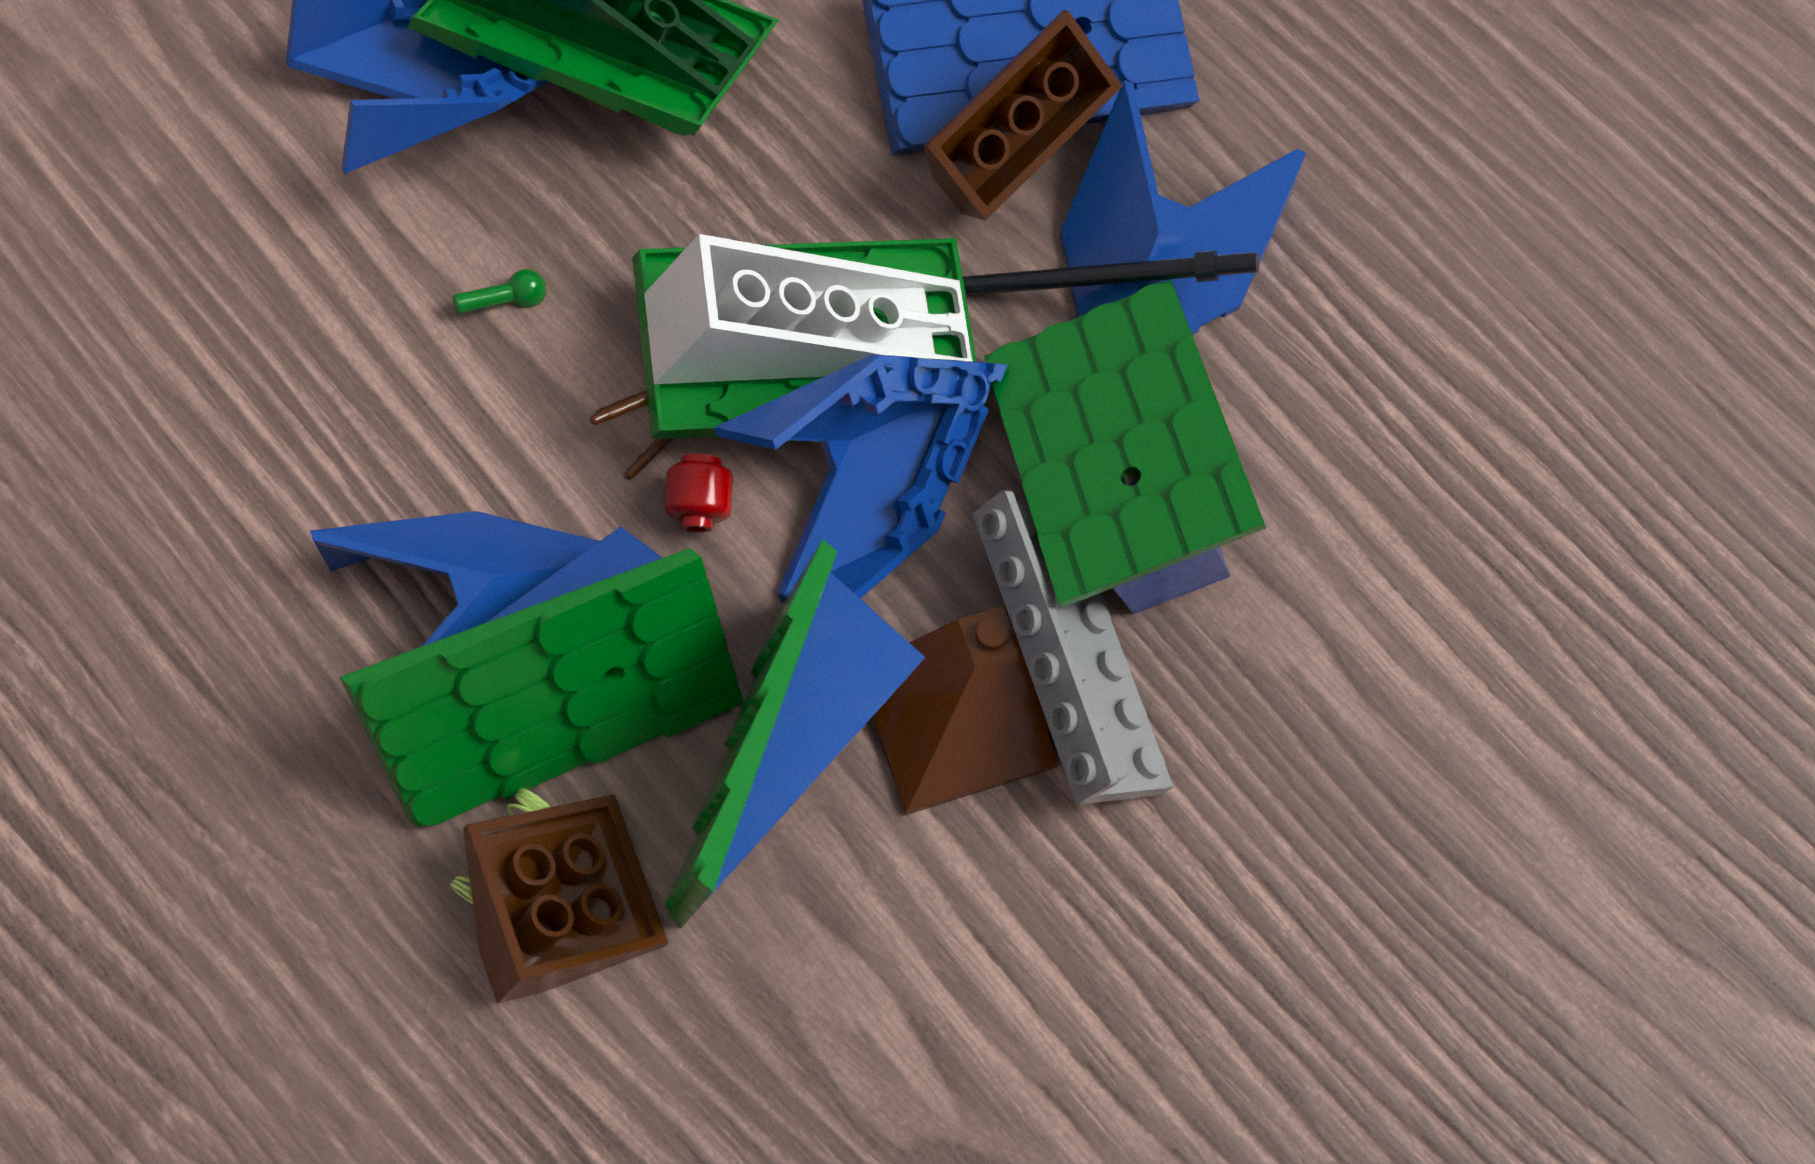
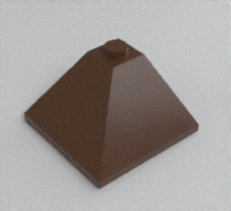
(964, 715)
(557, 896)

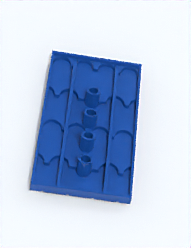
(944, 51)

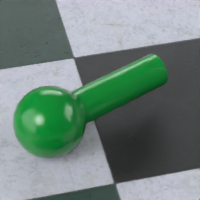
(524, 288)

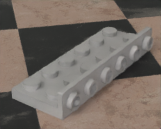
(1073, 666)

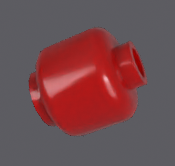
(699, 492)

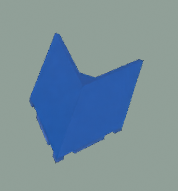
(376, 51)
(1125, 219)
(892, 445)
(484, 555)

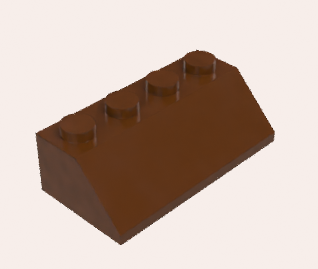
(1020, 118)

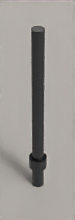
(1204, 267)

